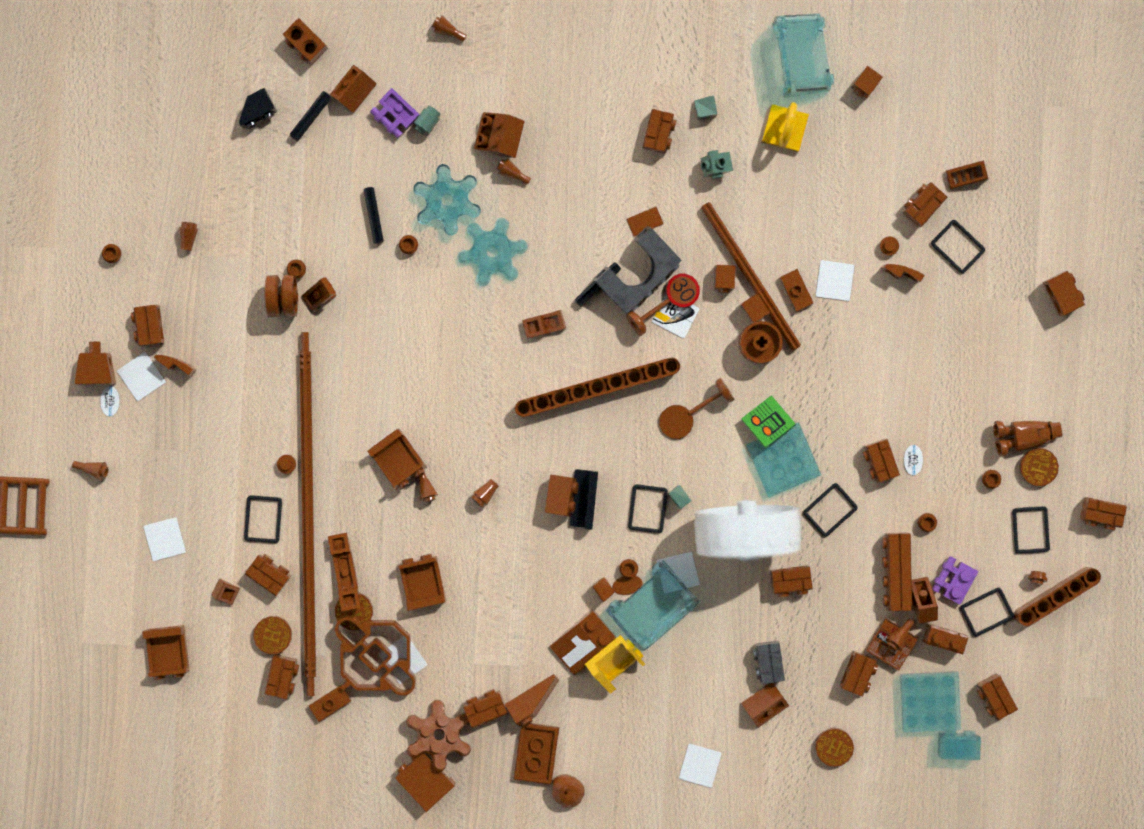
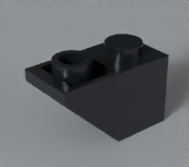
(257, 107)

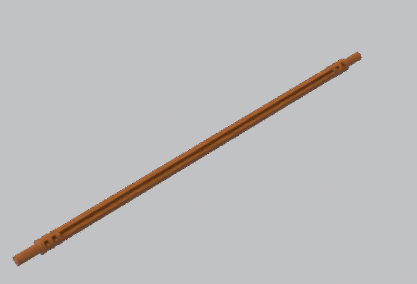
(307, 513)

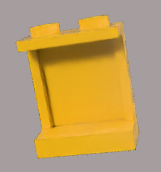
(613, 661)

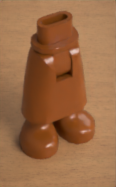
(1026, 433)

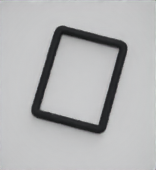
(949, 259)
(820, 498)
(662, 513)
(278, 519)
(1046, 529)
(994, 625)

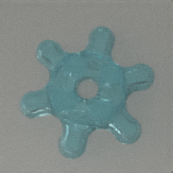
(447, 186)
(506, 250)

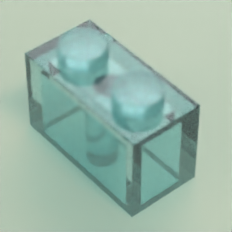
(959, 745)

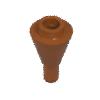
(444, 27)
(508, 169)
(95, 469)
(426, 490)
(897, 639)

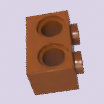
(308, 38)

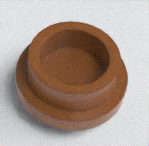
(408, 244)
(889, 245)
(111, 253)
(297, 268)
(286, 464)
(991, 479)
(927, 522)
(628, 568)
(1037, 577)

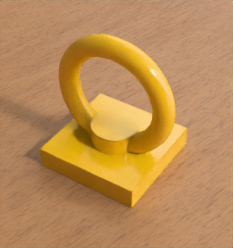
(785, 127)

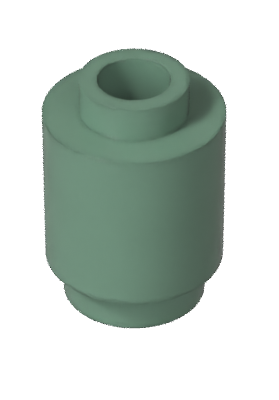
(427, 120)

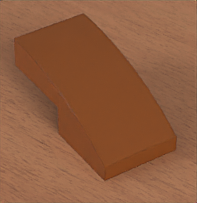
(897, 271)
(544, 324)
(171, 362)

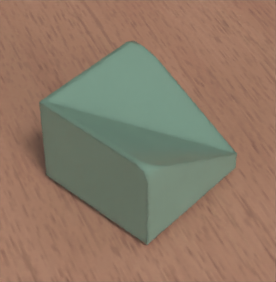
(705, 107)
(679, 496)

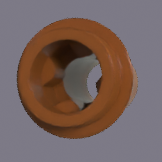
(187, 235)
(484, 493)

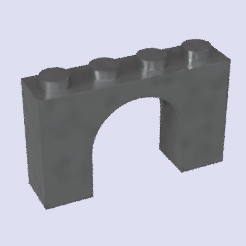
(662, 263)

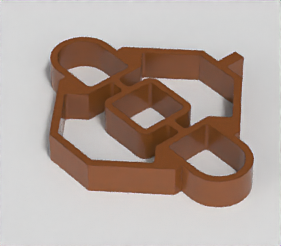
(385, 683)

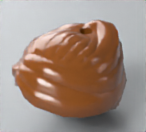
(567, 790)

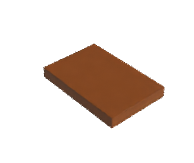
(536, 753)

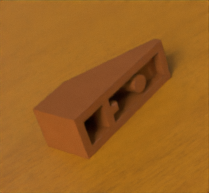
(529, 703)

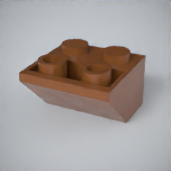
(499, 134)

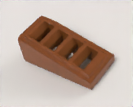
(981, 164)

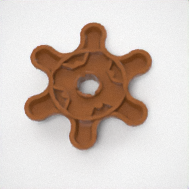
(438, 748)

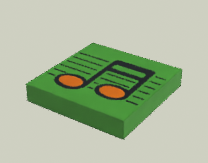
(768, 422)

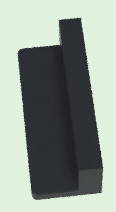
(584, 499)

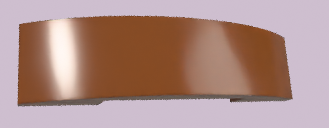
(345, 572)

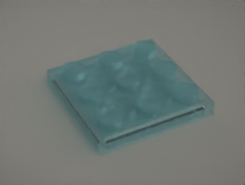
(784, 462)
(930, 701)

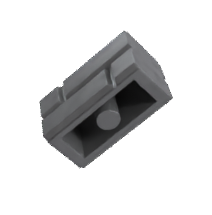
(769, 662)

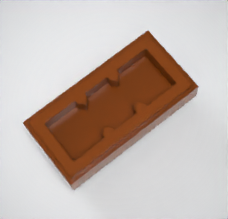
(796, 290)
(329, 703)

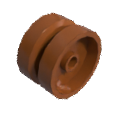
(281, 295)
(771, 340)

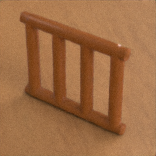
(23, 482)

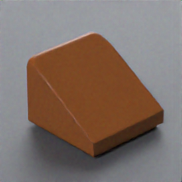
(603, 589)
(225, 592)

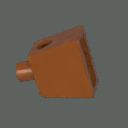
(95, 366)

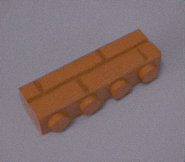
(898, 571)

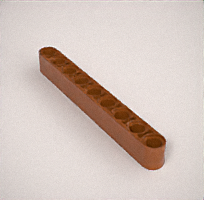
(605, 381)

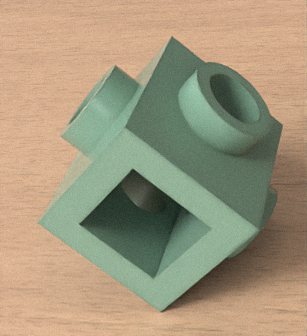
(716, 164)

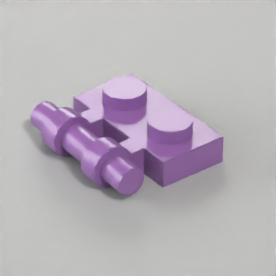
(399, 108)
(959, 583)

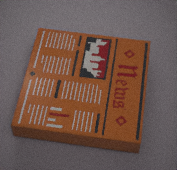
(879, 648)

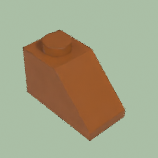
(924, 600)

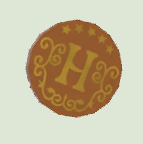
(1039, 467)
(362, 613)
(272, 635)
(834, 747)

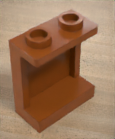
(397, 459)
(422, 582)
(167, 651)
(423, 781)

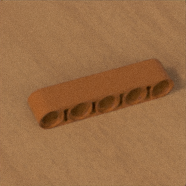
(1066, 596)

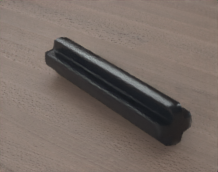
(310, 115)
(373, 215)
(593, 288)

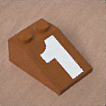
(583, 641)

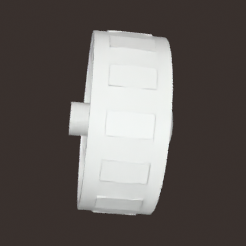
(747, 530)

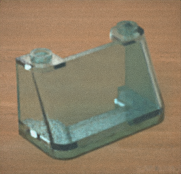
(803, 54)
(653, 607)

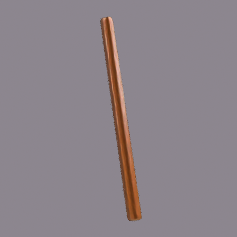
(750, 275)

